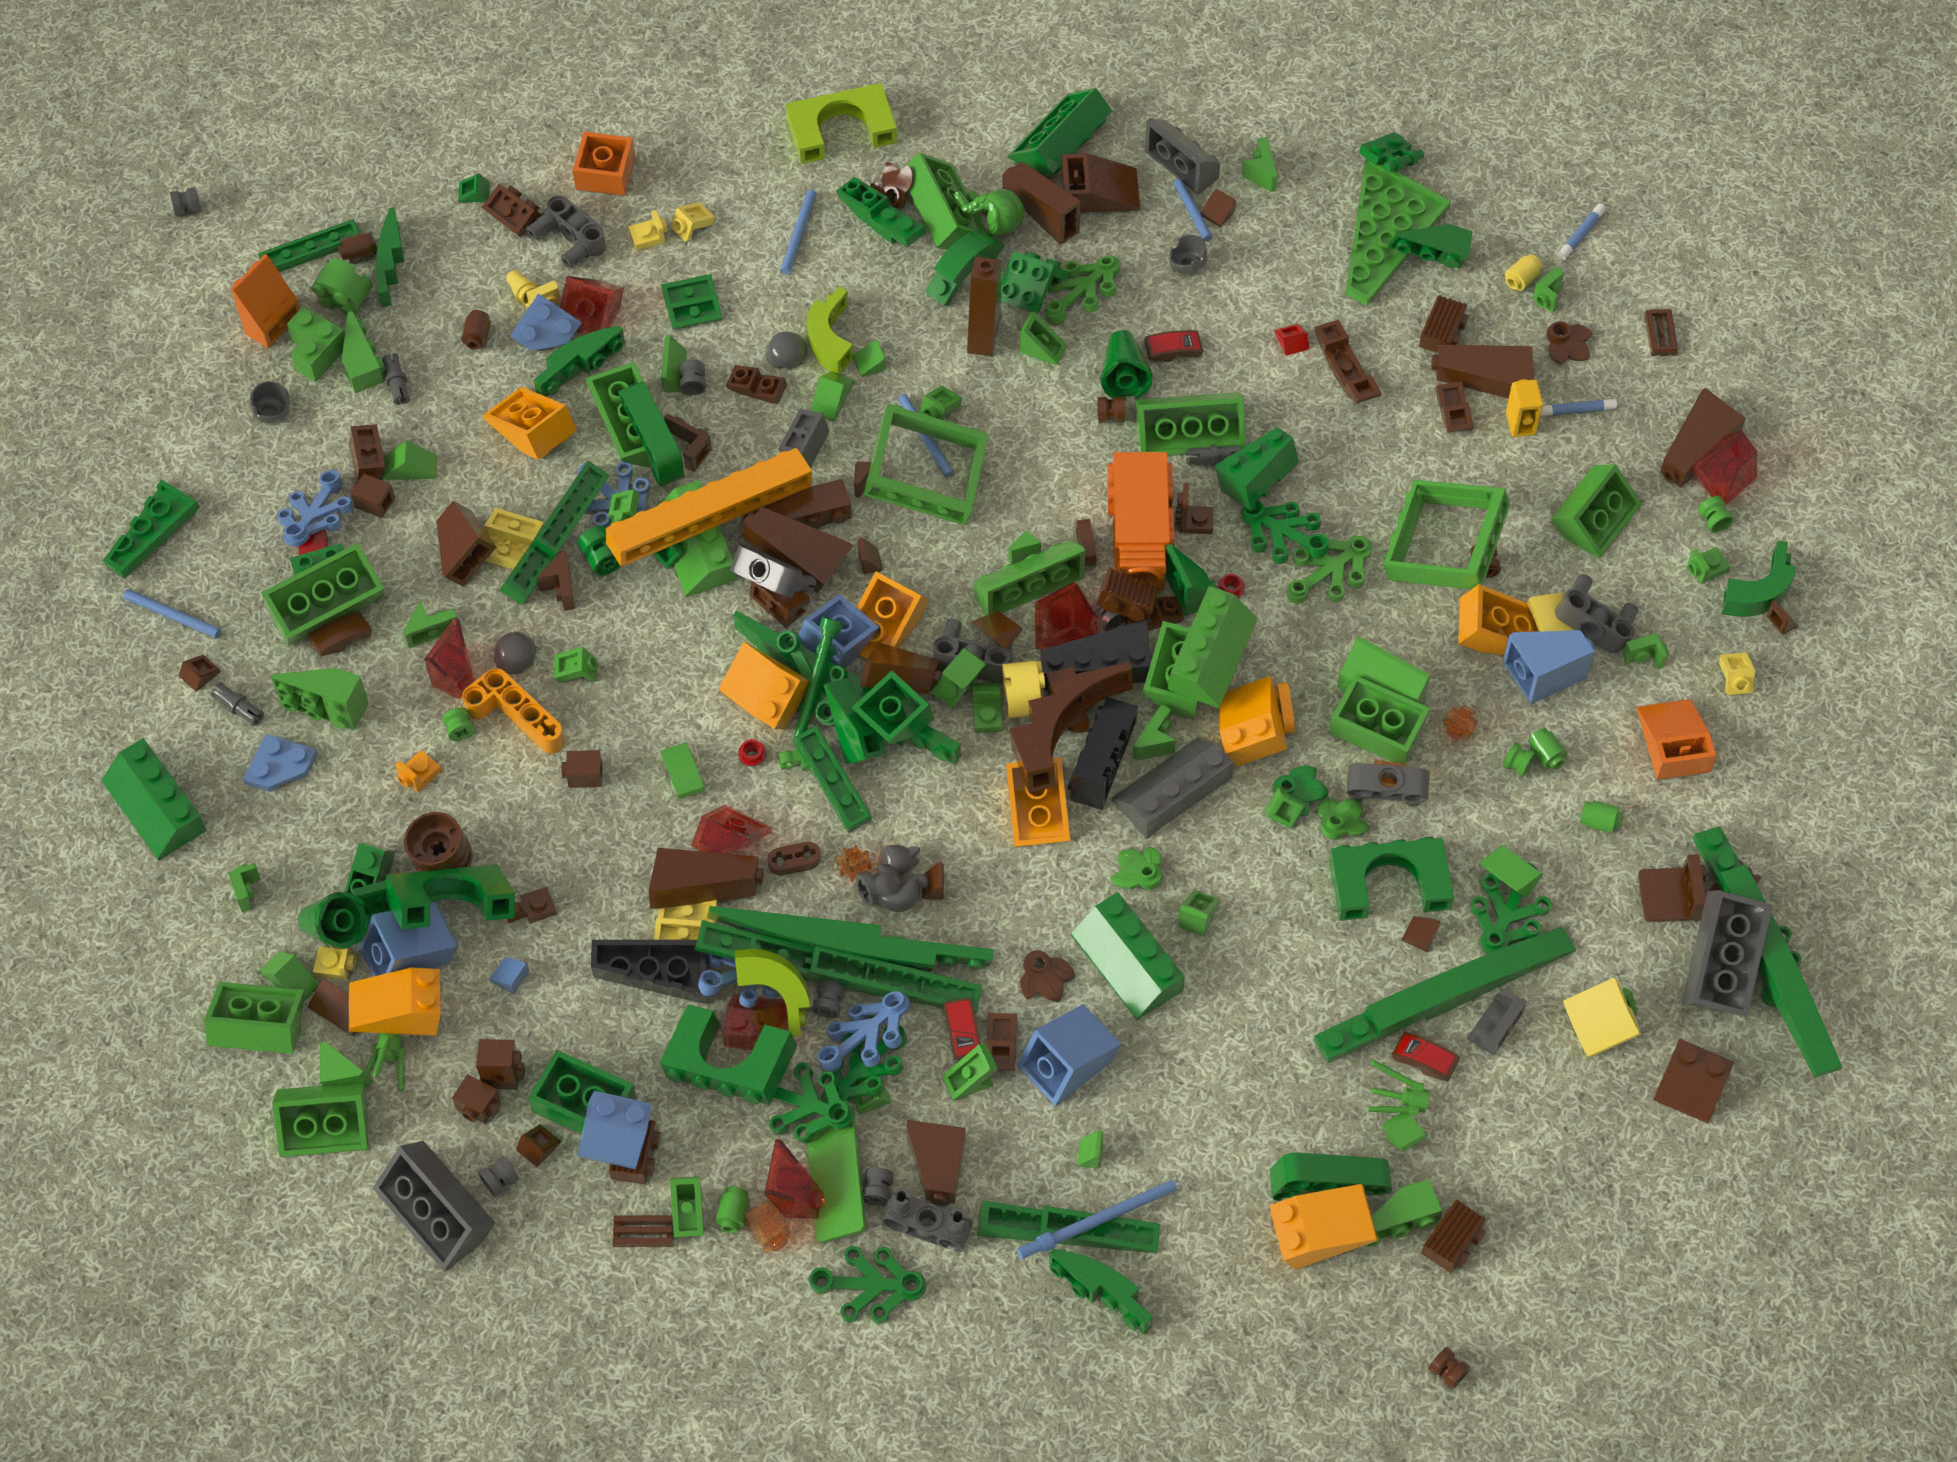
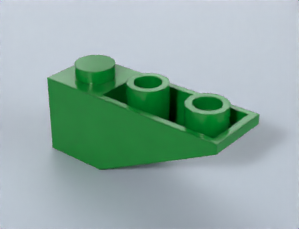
(1440, 244)
(854, 734)
(369, 866)

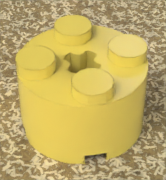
(1022, 683)

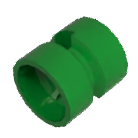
(596, 551)

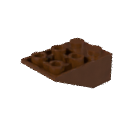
(1100, 183)

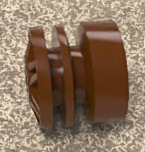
(437, 843)

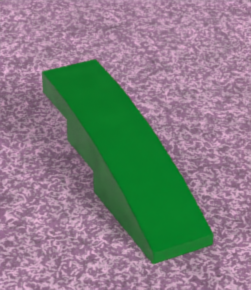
(388, 253)

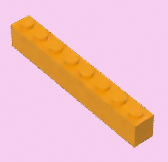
(708, 506)

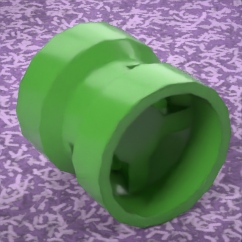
(1717, 516)

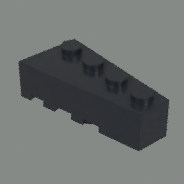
(1103, 650)
(1102, 753)
(652, 965)

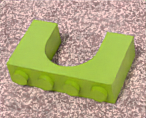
(864, 103)

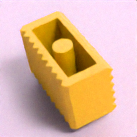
(1524, 408)

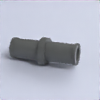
(396, 379)
(1210, 454)
(237, 704)

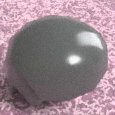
(1188, 255)
(786, 350)
(269, 402)
(514, 652)

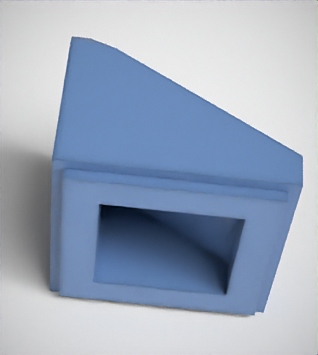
(510, 974)

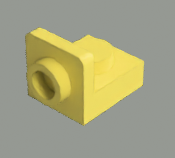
(690, 218)
(648, 232)
(548, 290)
(1738, 673)
(334, 963)

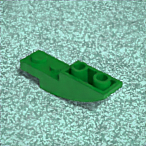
(877, 213)
(581, 353)
(1094, 1278)

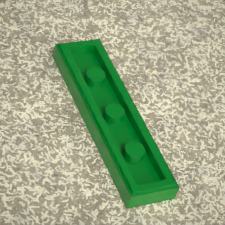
(310, 246)
(832, 778)

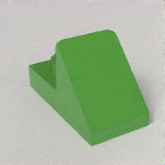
(1261, 168)
(424, 628)
(958, 677)
(987, 707)
(1154, 738)
(971, 1073)
(687, 1206)

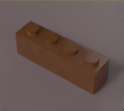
(815, 505)

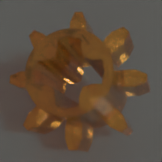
(1460, 722)
(853, 862)

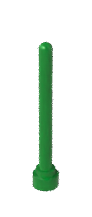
(829, 630)

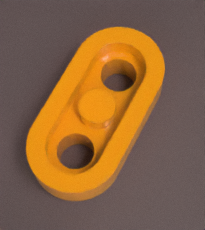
(1285, 707)

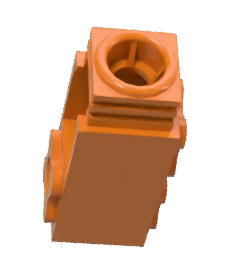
(1142, 513)

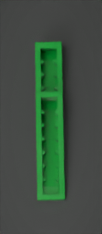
(554, 532)
(1027, 1223)

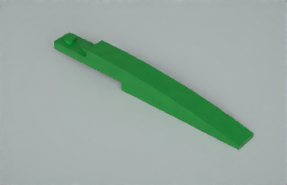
(766, 640)
(852, 938)
(1776, 962)
(849, 969)
(1443, 993)

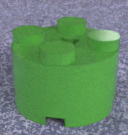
(341, 286)

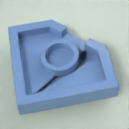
(544, 325)
(278, 763)

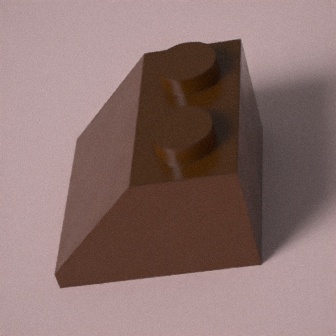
(1693, 1080)

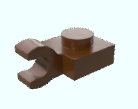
(535, 906)

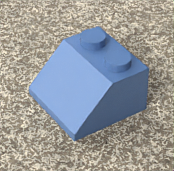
(854, 635)
(614, 1129)

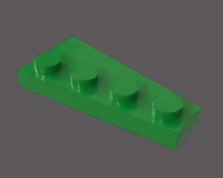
(157, 522)

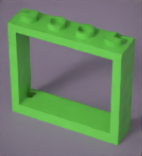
(1451, 494)
(915, 497)

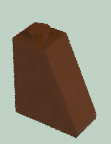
(462, 543)
(914, 669)
(938, 1158)

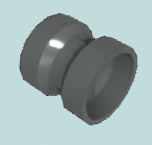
(185, 201)
(692, 377)
(1107, 619)
(828, 999)
(498, 1176)
(877, 1186)

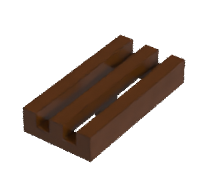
(1663, 349)
(643, 1220)

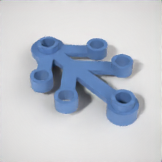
(623, 485)
(299, 532)
(712, 981)
(891, 1009)

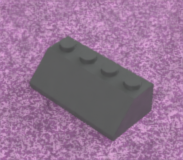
(1174, 786)
(1727, 953)
(433, 1204)

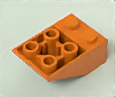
(264, 302)
(1676, 739)

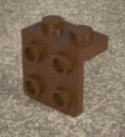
(1673, 892)

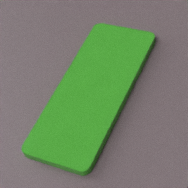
(837, 1171)

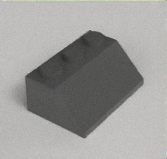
(1180, 155)

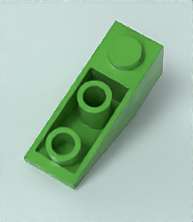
(358, 358)
(1406, 1210)

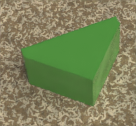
(1040, 340)
(831, 394)
(409, 462)
(1197, 912)
(288, 972)
(338, 1069)

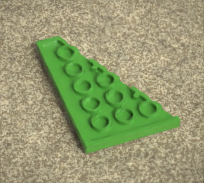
(1386, 206)

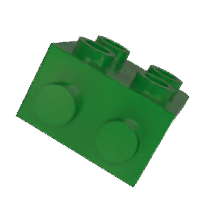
(1028, 280)

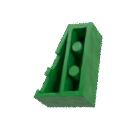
(1257, 467)

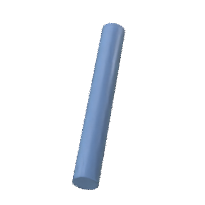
(1192, 209)

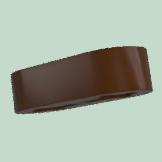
(1086, 539)
(794, 858)

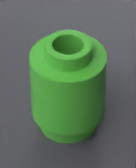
(1547, 749)
(1601, 816)
(732, 1209)

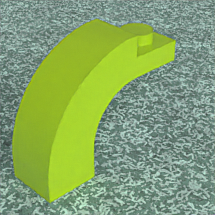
(825, 346)
(773, 970)

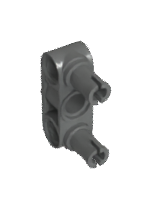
(574, 226)
(778, 576)
(1596, 619)
(949, 646)
(1410, 783)
(905, 1213)

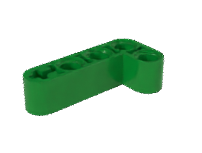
(653, 433)
(1323, 1172)

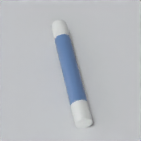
(1581, 231)
(1578, 407)

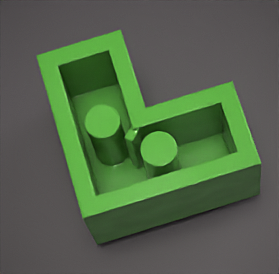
(317, 341)

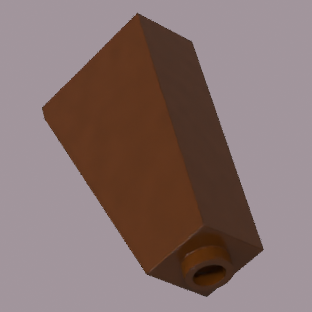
(1044, 201)
(984, 306)
(1484, 366)
(1703, 428)
(796, 544)
(701, 877)

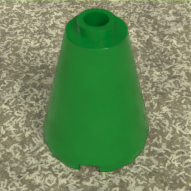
(1125, 367)
(335, 920)

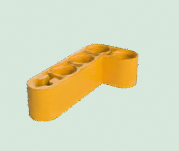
(519, 713)

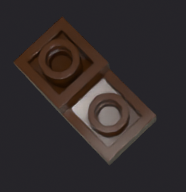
(751, 383)
(1166, 610)
(335, 634)

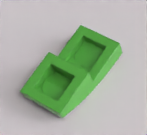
(682, 770)

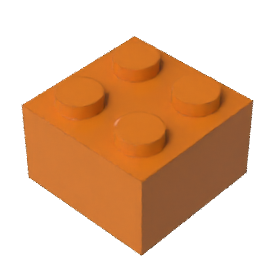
(604, 163)

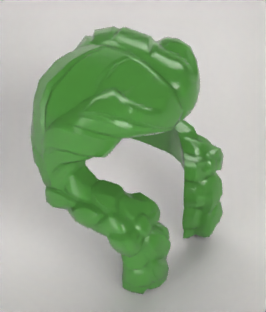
(1003, 209)

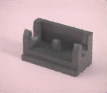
(806, 434)
(1497, 1021)

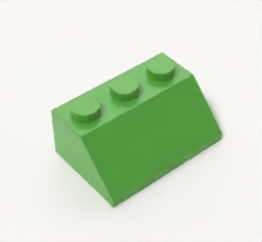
(1597, 509)
(1164, 657)
(1384, 670)
(1378, 720)
(254, 1017)
(321, 1119)

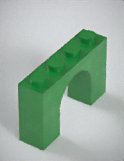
(1421, 858)
(413, 892)
(753, 1079)

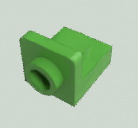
(1548, 288)
(940, 402)
(1707, 564)
(1645, 647)
(575, 664)
(241, 880)

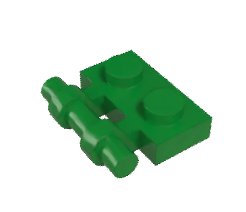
(1391, 151)

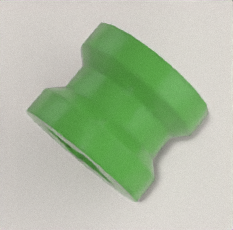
(458, 724)
(1519, 759)

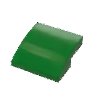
(691, 301)

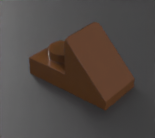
(557, 577)

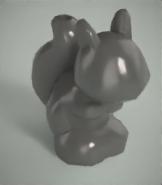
(886, 886)

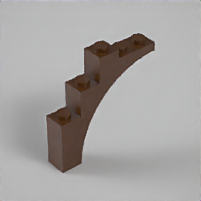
(1051, 715)

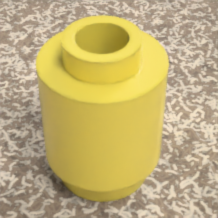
(1523, 272)

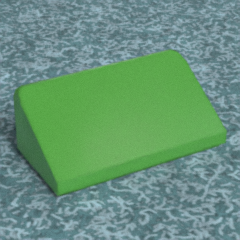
(673, 356)
(1512, 870)

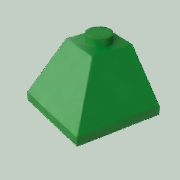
(1186, 580)

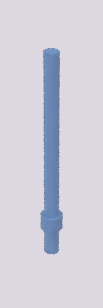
(1047, 1241)

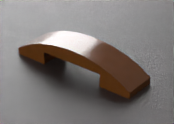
(1344, 363)

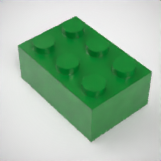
(566, 1089)

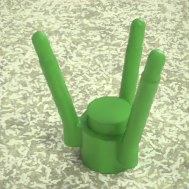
(386, 1051)
(1415, 1097)

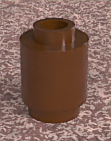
(357, 247)
(476, 330)

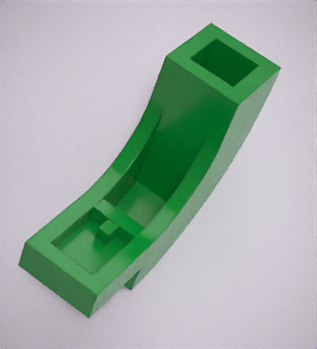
(958, 263)
(1755, 597)

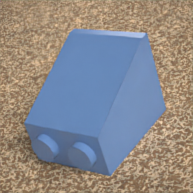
(1548, 661)
(393, 949)
(1067, 1053)

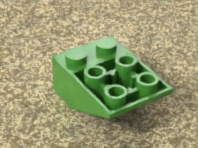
(323, 695)

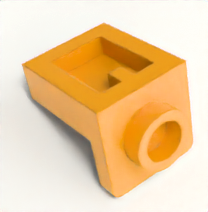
(417, 771)

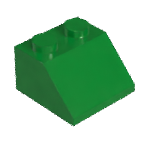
(894, 709)

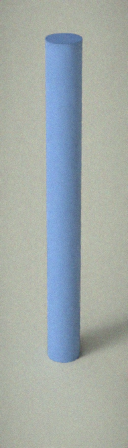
(798, 232)
(929, 441)
(172, 613)

